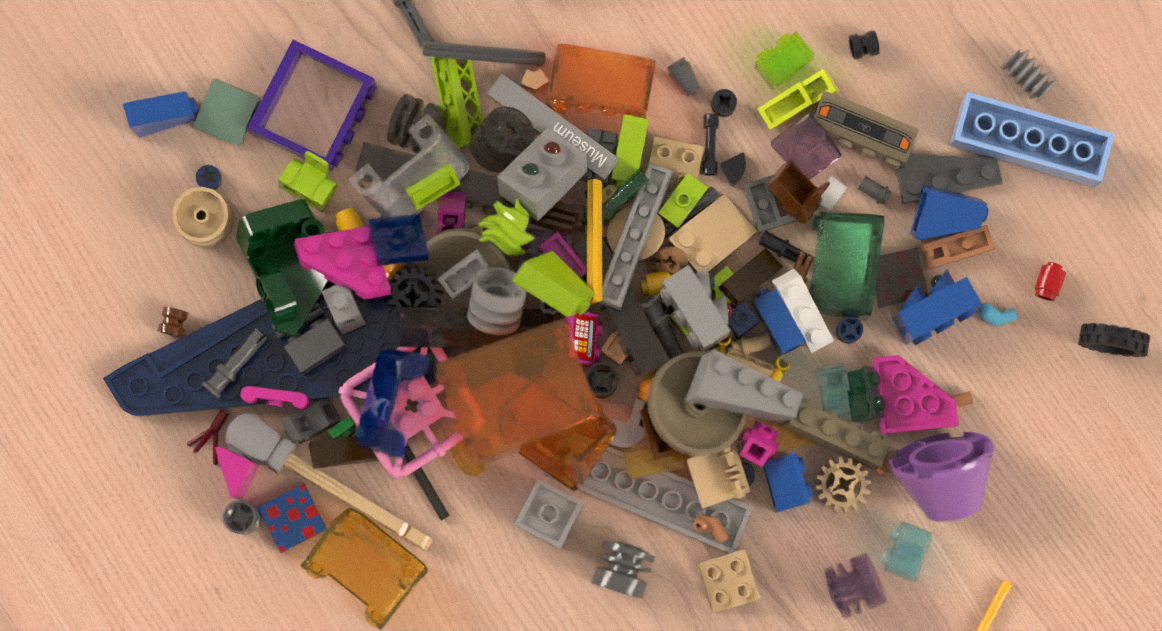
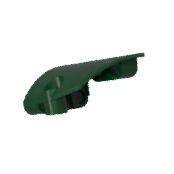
(269, 248)

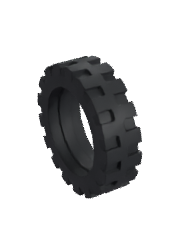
(1114, 340)

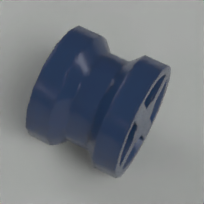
(853, 327)

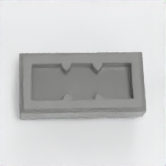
(462, 274)

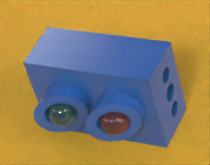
(946, 303)

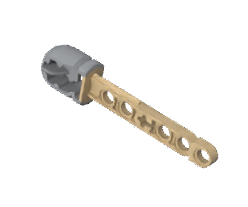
(264, 445)

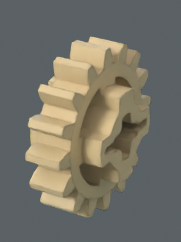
(837, 474)

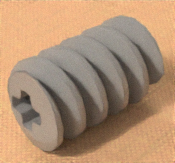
(1029, 74)

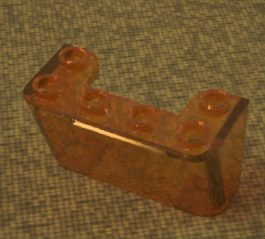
(600, 81)

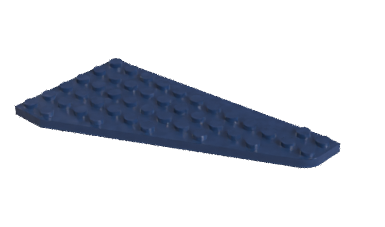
(172, 376)

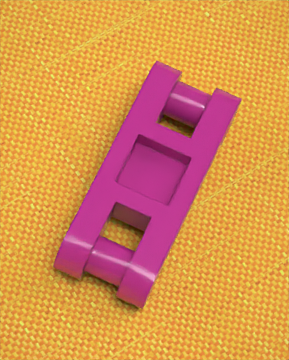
(275, 397)

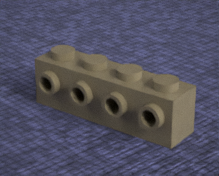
(837, 435)

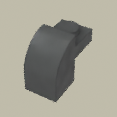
(311, 421)

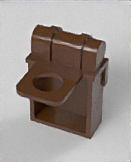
(796, 192)

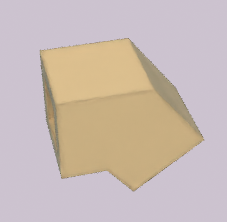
(534, 80)

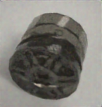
(407, 114)
(501, 138)

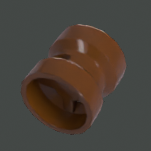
(173, 321)

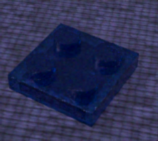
(398, 239)

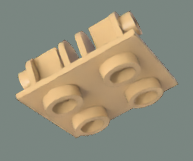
(677, 156)
(718, 476)
(729, 581)

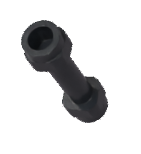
(710, 123)

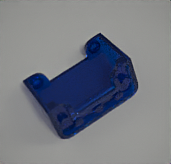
(373, 427)

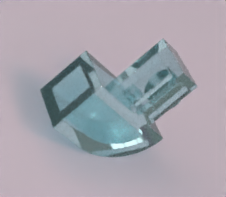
(833, 387)

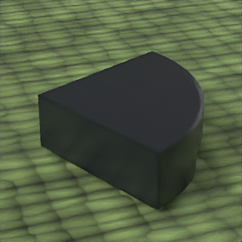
(734, 168)

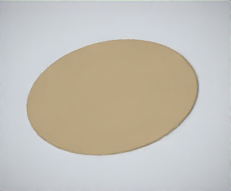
(654, 240)

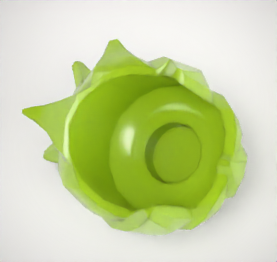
(507, 228)

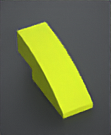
(797, 99)

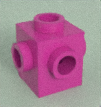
(759, 443)

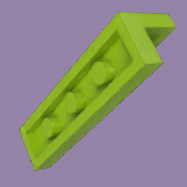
(454, 97)

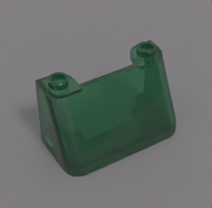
(846, 263)

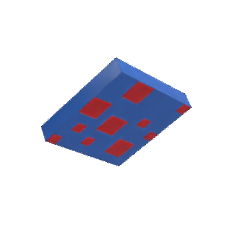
(292, 518)

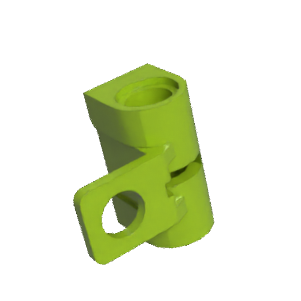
(309, 181)

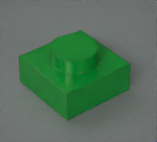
(343, 428)

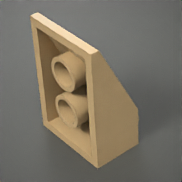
(713, 235)

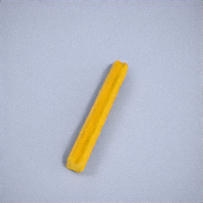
(594, 238)

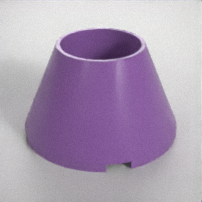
(945, 473)

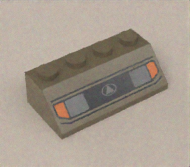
(866, 130)

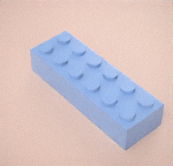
(1031, 139)

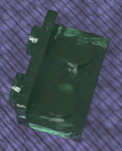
(864, 395)

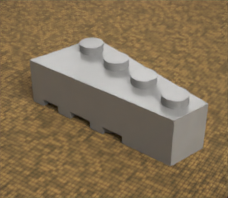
(738, 388)

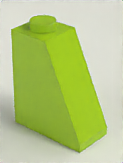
(629, 148)
(554, 284)

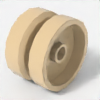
(188, 215)

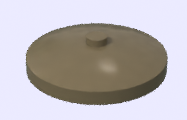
(450, 248)
(684, 425)

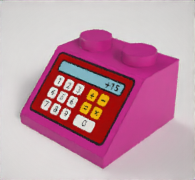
(585, 330)

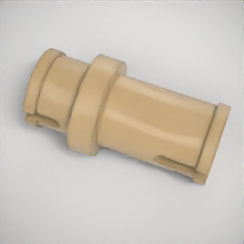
(752, 344)

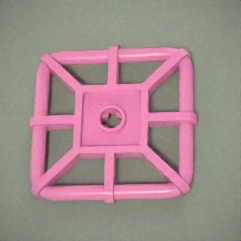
(407, 422)

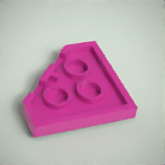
(345, 260)
(912, 399)

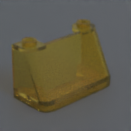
(366, 565)

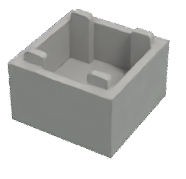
(549, 513)

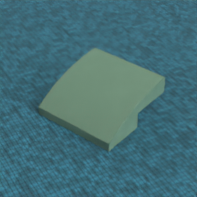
(226, 112)

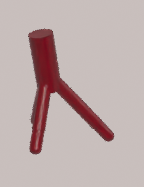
(206, 435)

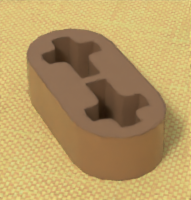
(662, 259)

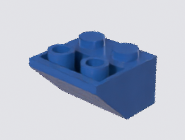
(787, 482)

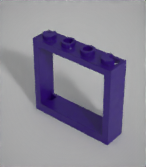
(277, 86)

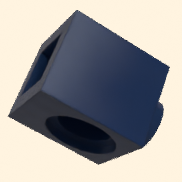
(742, 320)

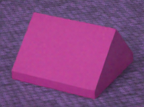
(236, 471)

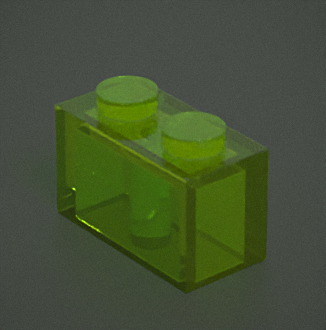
(783, 60)

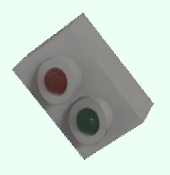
(542, 173)
(693, 308)

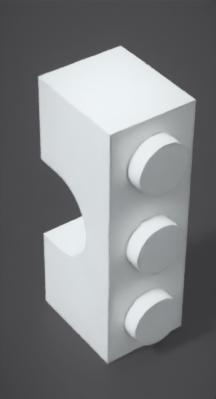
(803, 310)

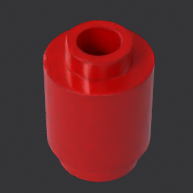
(1049, 281)

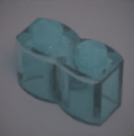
(907, 551)

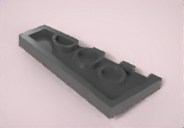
(946, 173)

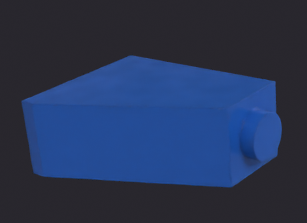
(160, 113)
(946, 213)
(778, 321)

